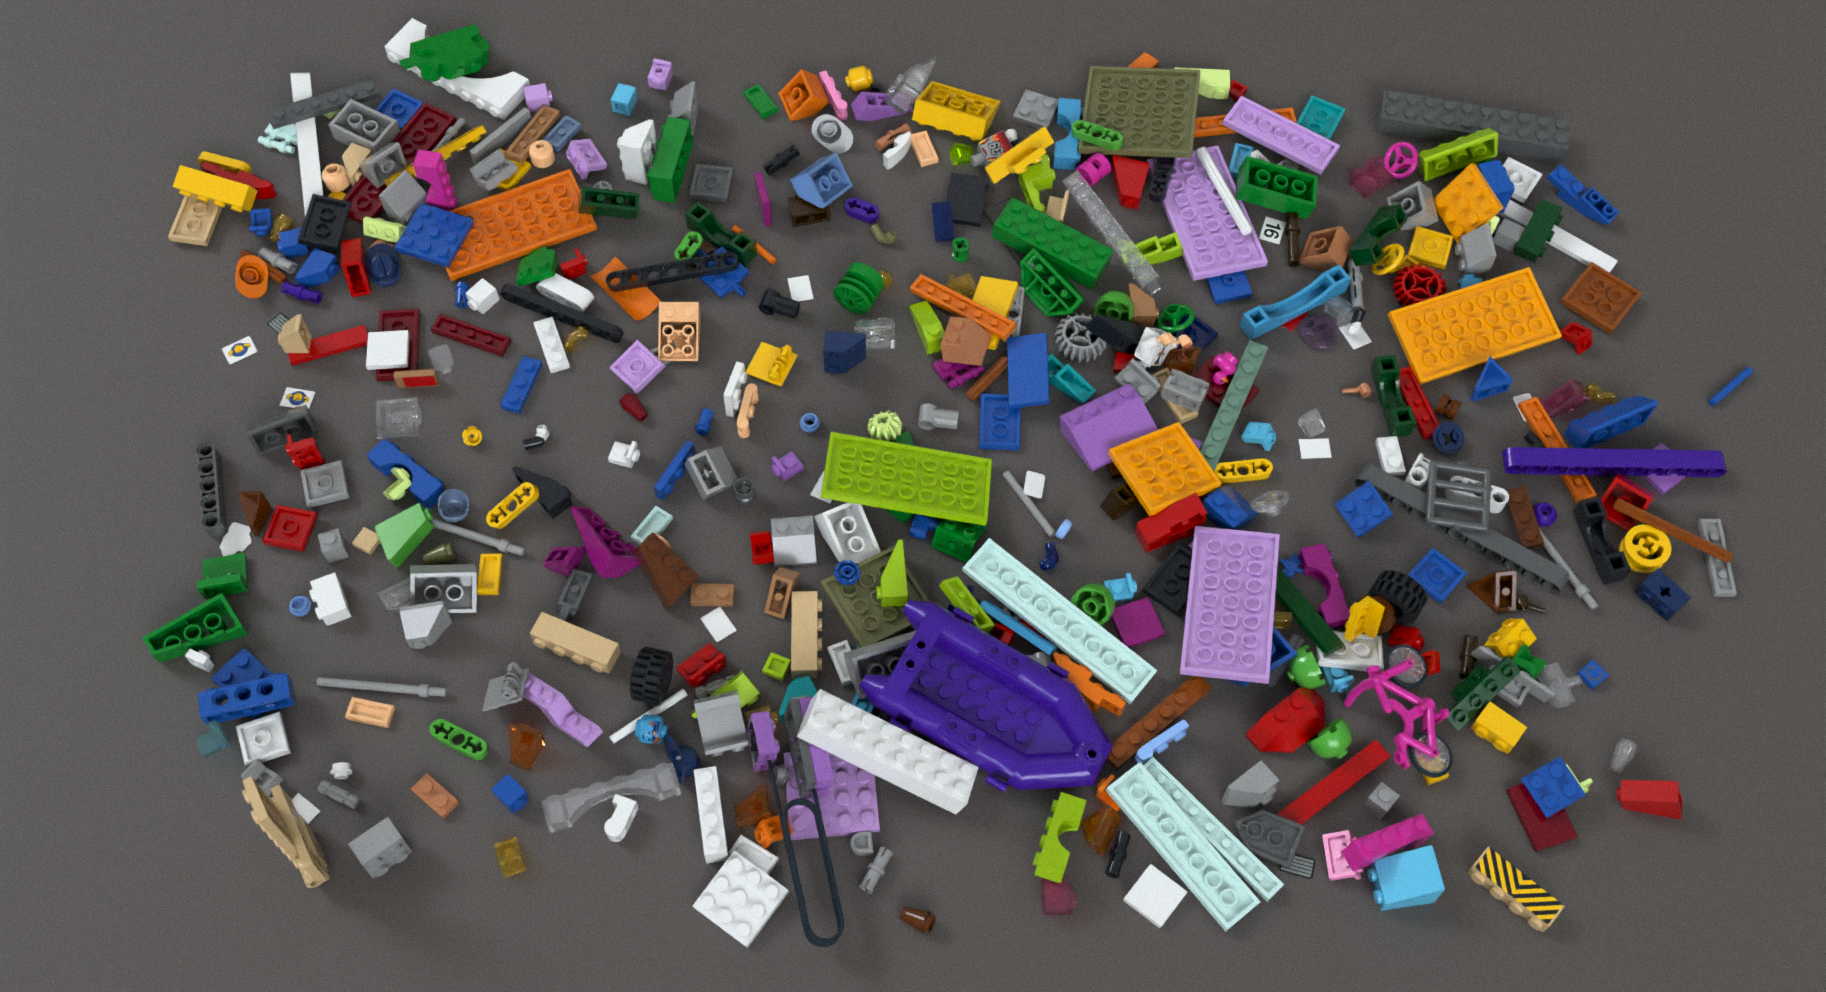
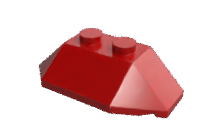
(1289, 723)

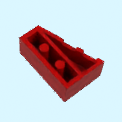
(1171, 523)

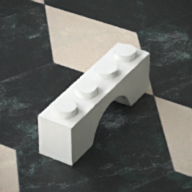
(711, 814)

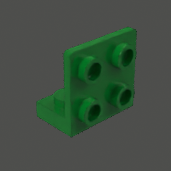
(957, 538)
(223, 576)

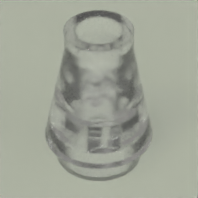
(1622, 755)

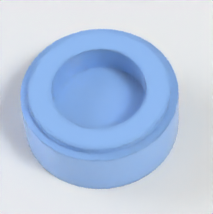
(1063, 529)

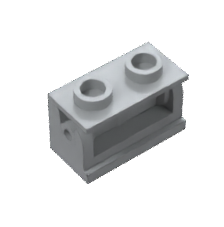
(1185, 390)

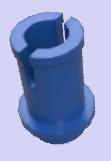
(461, 289)
(703, 426)

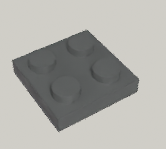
(711, 183)

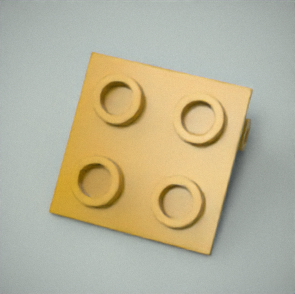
(772, 363)

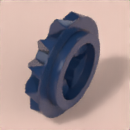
(1456, 436)

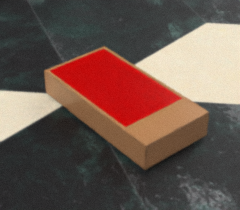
(416, 378)

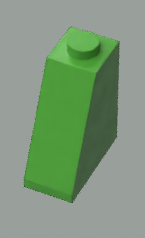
(404, 532)

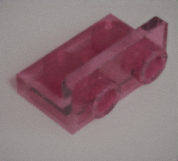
(1370, 177)

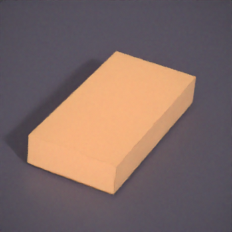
(923, 149)
(370, 712)

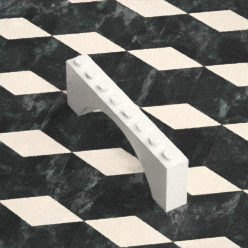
(496, 94)

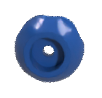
(850, 567)

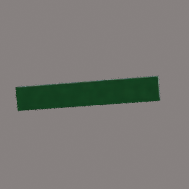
(1306, 615)

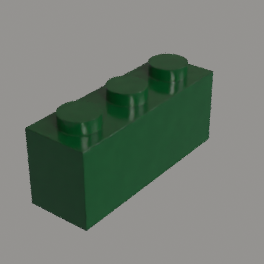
(608, 203)
(1539, 231)

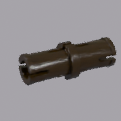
(1466, 658)

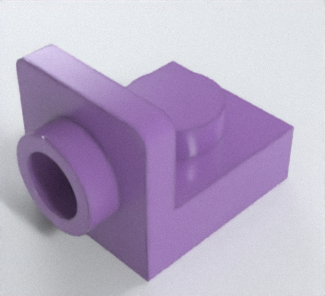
(786, 466)

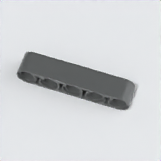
(211, 497)

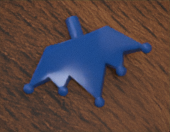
(1291, 566)

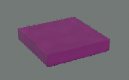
(763, 198)
(1137, 623)

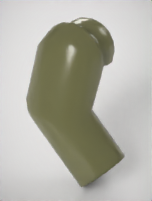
(887, 238)

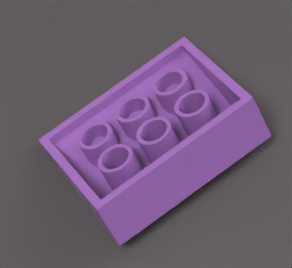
(1106, 424)

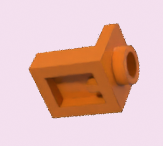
(1103, 796)
(769, 831)

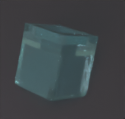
(213, 740)

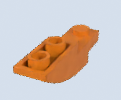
(1094, 692)

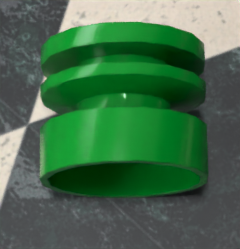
(858, 288)

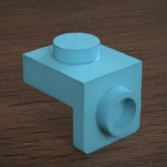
(1259, 433)

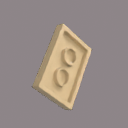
(195, 221)

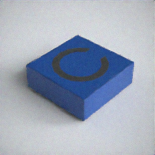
(1592, 674)

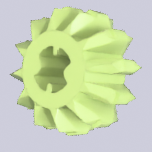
(884, 426)

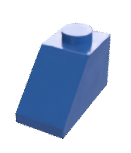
(317, 269)

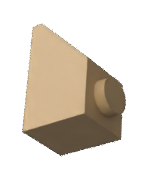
(295, 336)

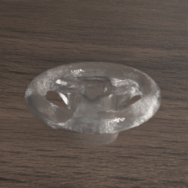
(1270, 505)

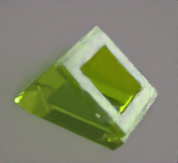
(960, 154)

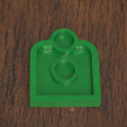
(537, 266)

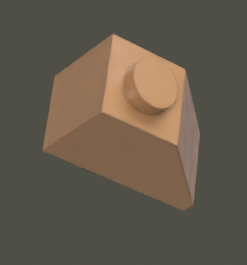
(1144, 307)
(780, 592)

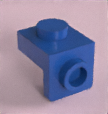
(261, 221)

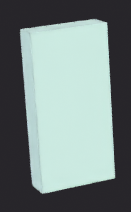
(655, 522)

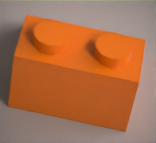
(803, 96)

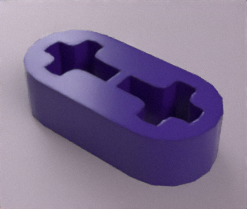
(861, 210)

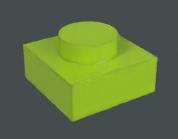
(776, 666)

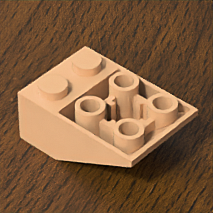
(682, 324)

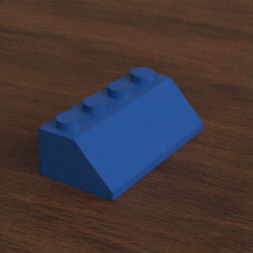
(1610, 421)

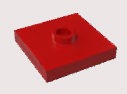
(290, 528)

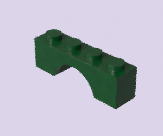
(1385, 222)
(705, 223)
(1386, 379)

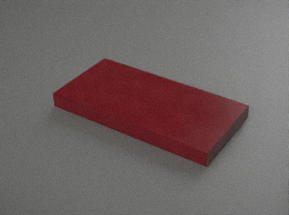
(396, 321)

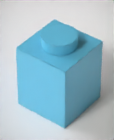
(624, 99)

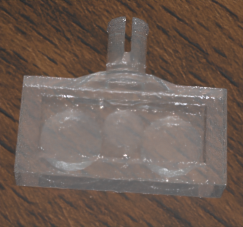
(1559, 684)

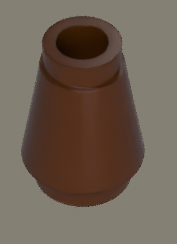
(918, 919)

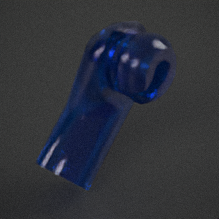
(1051, 558)

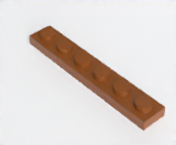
(1158, 720)

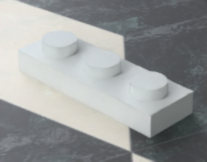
(551, 345)

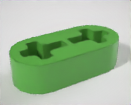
(684, 246)

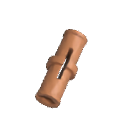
(883, 142)

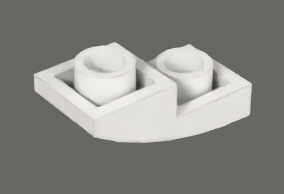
(901, 147)

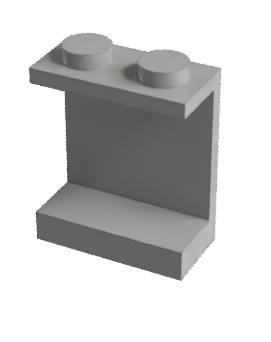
(721, 723)

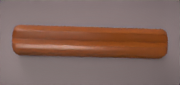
(273, 272)
(998, 368)

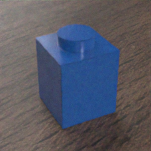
(289, 244)
(510, 794)

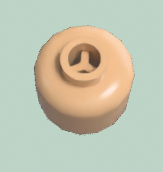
(541, 154)
(335, 178)

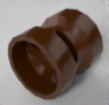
(1452, 409)

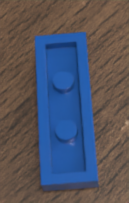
(521, 384)
(674, 471)

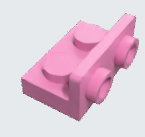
(1336, 863)

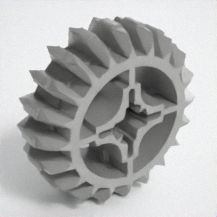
(1079, 344)

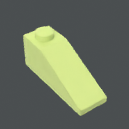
(1213, 82)

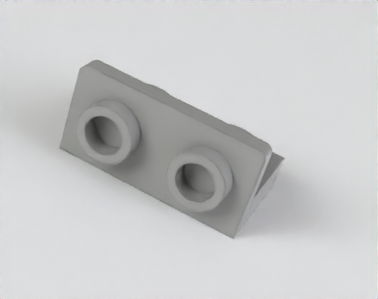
(1143, 383)

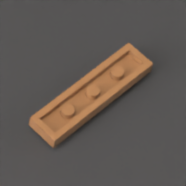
(534, 131)

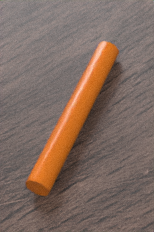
(762, 251)

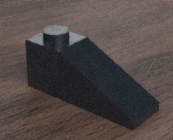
(552, 495)

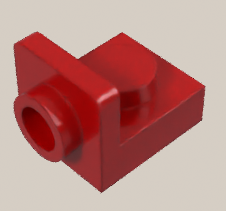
(1577, 335)
(1004, 633)

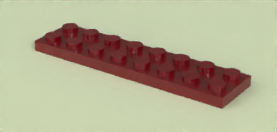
(420, 133)

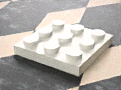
(740, 899)

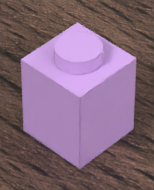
(537, 96)

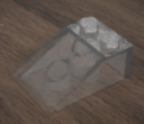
(909, 86)

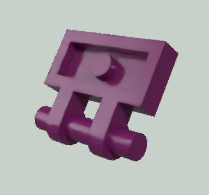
(950, 370)

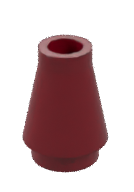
(633, 406)

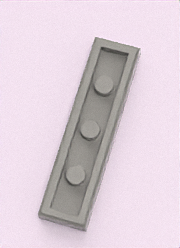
(501, 136)
(1719, 571)

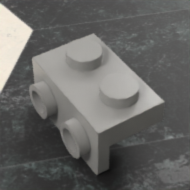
(493, 170)

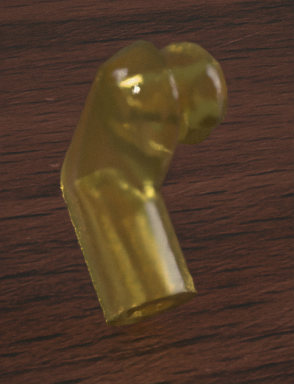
(571, 340)
(1598, 394)

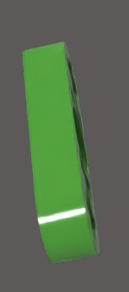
(1084, 130)
(453, 731)

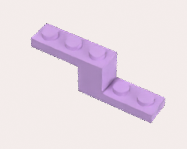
(560, 711)

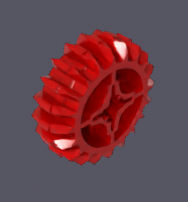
(1419, 281)

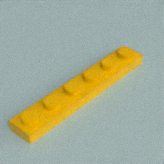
(457, 144)

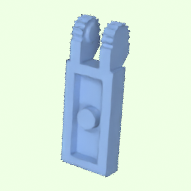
(1161, 742)

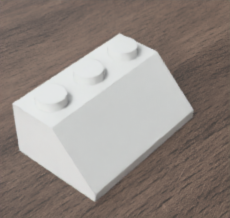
(637, 151)

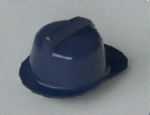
(383, 265)
(683, 758)

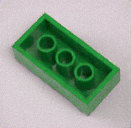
(670, 160)
(1276, 187)

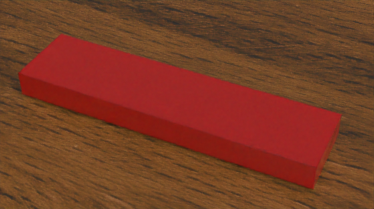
(332, 344)
(1414, 396)

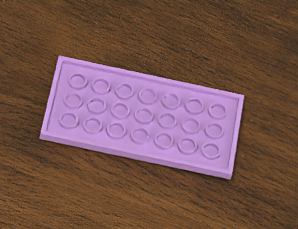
(1203, 222)
(1230, 605)

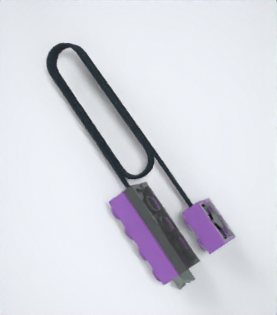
(813, 778)

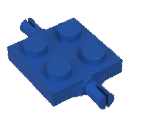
(724, 282)

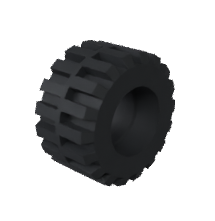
(1402, 594)
(651, 675)

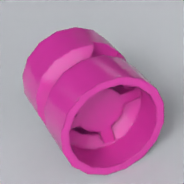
(1094, 168)

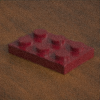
(1217, 392)

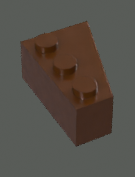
(665, 569)

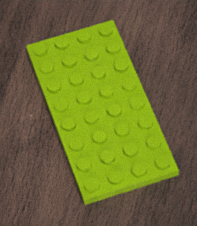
(907, 478)

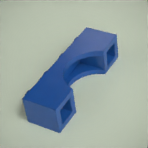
(424, 487)

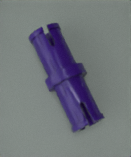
(301, 292)

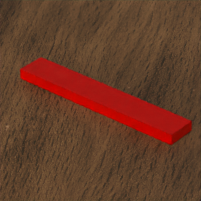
(1336, 783)

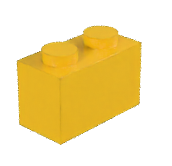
(1498, 728)

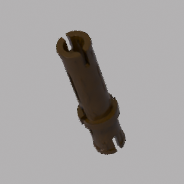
(1292, 233)

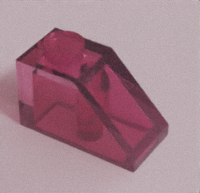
(1565, 398)
(1057, 897)

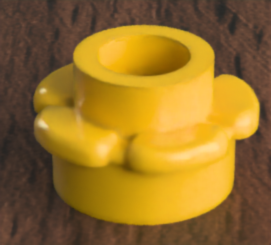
(477, 436)

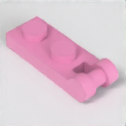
(834, 96)

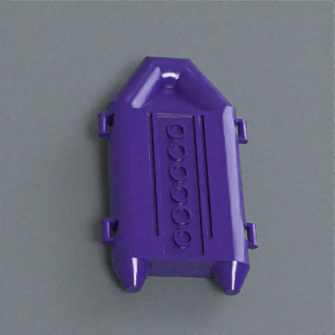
(990, 704)

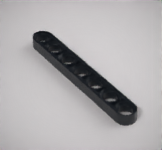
(663, 268)
(561, 313)

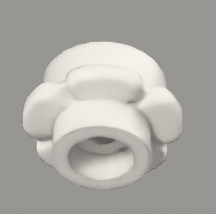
(341, 770)

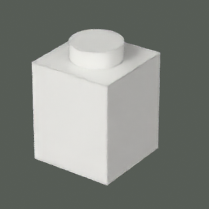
(482, 296)

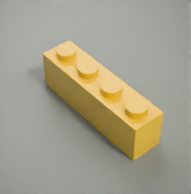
(214, 188)

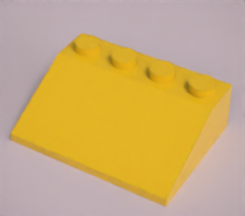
(955, 110)

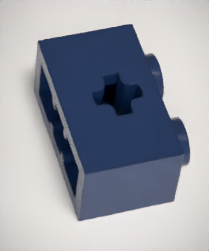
(1662, 594)

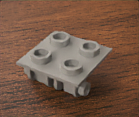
(506, 688)

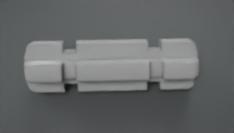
(702, 691)
(338, 794)

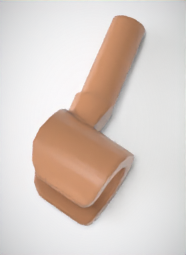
(1363, 388)

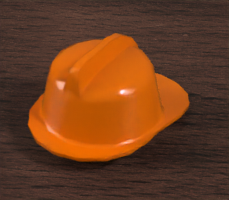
(251, 276)

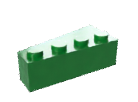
(196, 630)

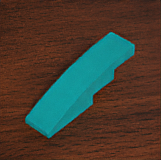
(1069, 381)

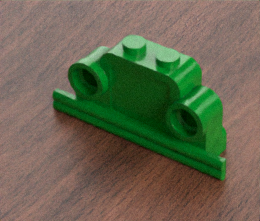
(449, 54)

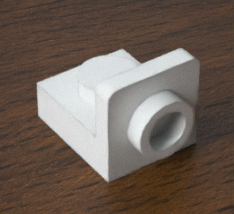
(624, 454)

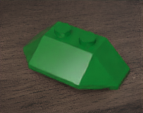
(1048, 286)

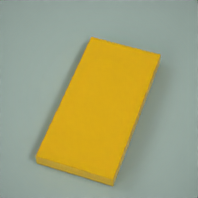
(996, 296)

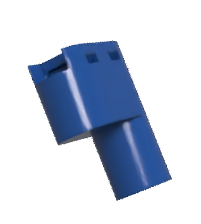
(922, 525)

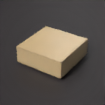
(366, 541)

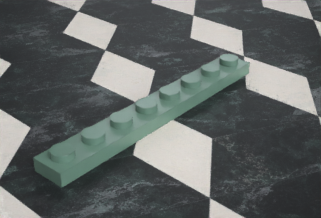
(1233, 403)

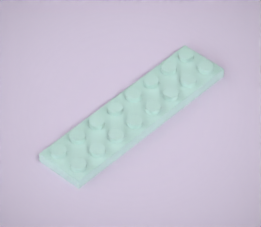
(1182, 846)

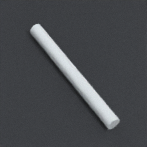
(654, 711)

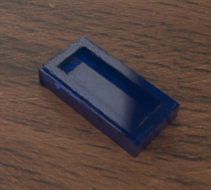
(942, 221)

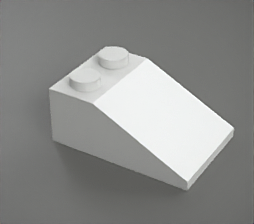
(848, 532)

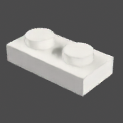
(1390, 455)

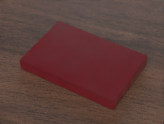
(1540, 831)

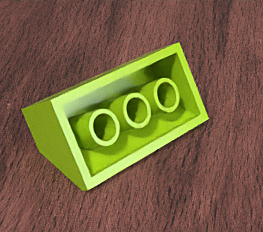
(1458, 154)

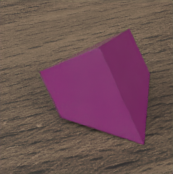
(564, 559)

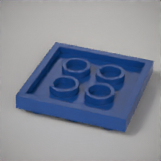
(434, 235)

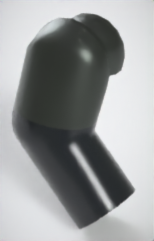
(1534, 440)

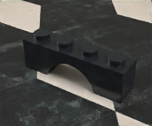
(1591, 520)

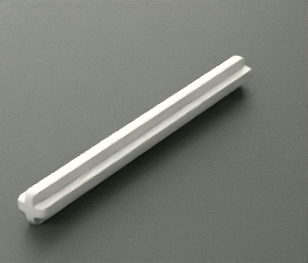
(1224, 191)

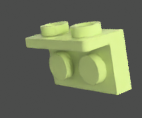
(382, 229)

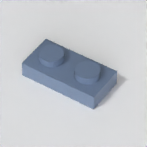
(562, 133)

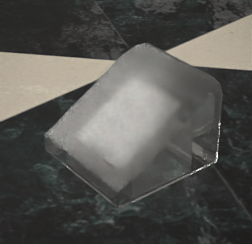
(1311, 423)

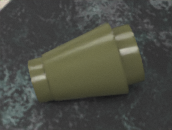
(441, 554)

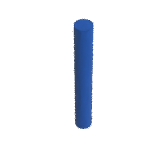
(1730, 386)

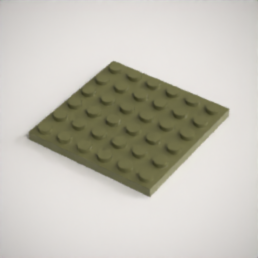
(1147, 106)

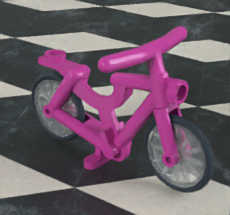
(1408, 669)

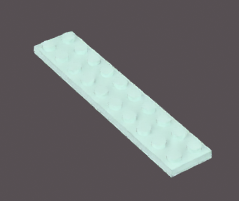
(1059, 620)

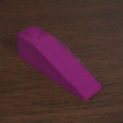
(604, 547)

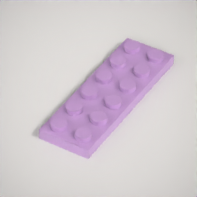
(1281, 135)

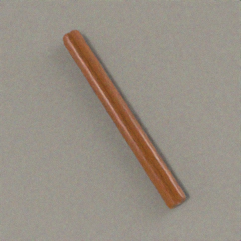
(1673, 530)

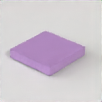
(637, 366)

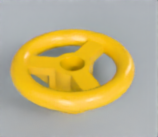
(1389, 261)

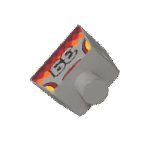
(991, 149)

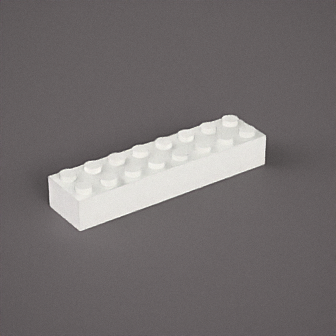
(888, 751)

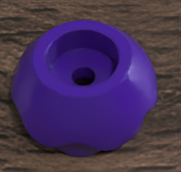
(1549, 510)

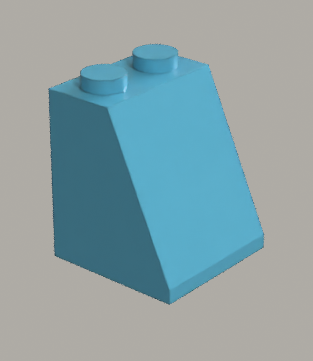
(1406, 879)

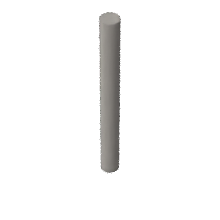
(1029, 504)

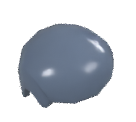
(453, 505)

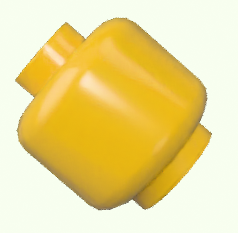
(859, 78)

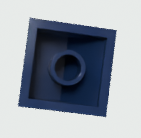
(843, 351)

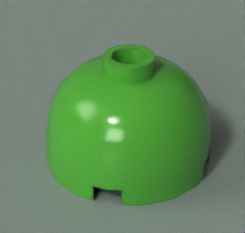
(1115, 305)
(1095, 602)
(1305, 669)
(1332, 740)

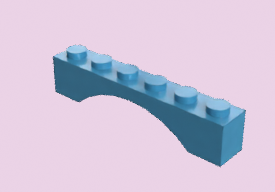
(1268, 317)

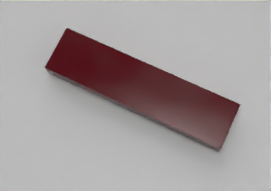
(471, 335)

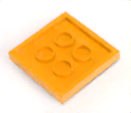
(1467, 202)

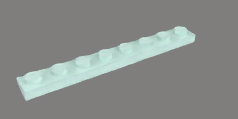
(1224, 842)

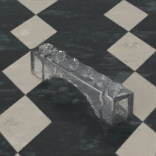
(566, 809)

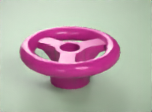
(1409, 163)

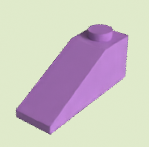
(872, 106)

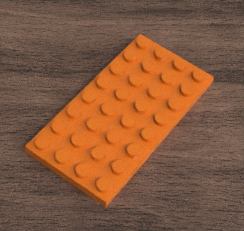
(520, 222)

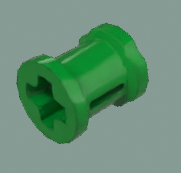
(963, 253)

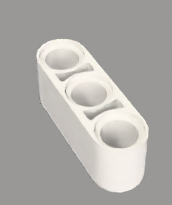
(565, 292)
(1496, 493)

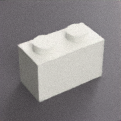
(330, 599)

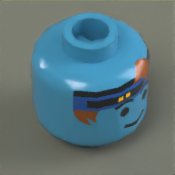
(651, 729)

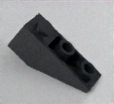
(1117, 333)

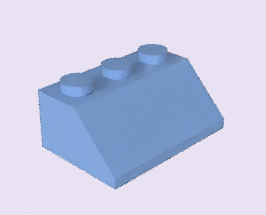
(822, 181)

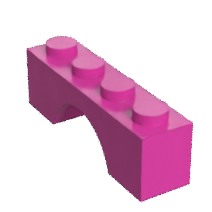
(432, 168)
(1376, 845)

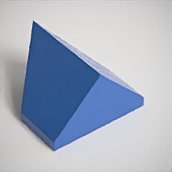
(1491, 381)

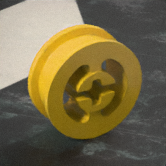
(1650, 542)

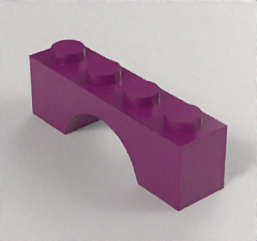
(1317, 563)

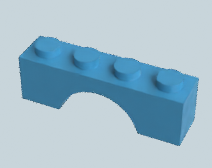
(1066, 150)

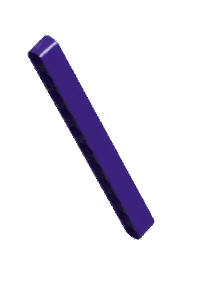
(1613, 461)

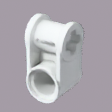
(1419, 472)

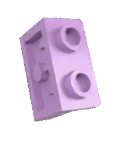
(585, 157)

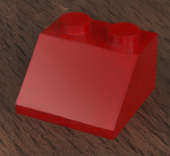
(1630, 492)

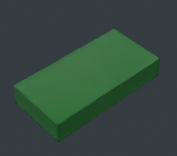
(760, 101)

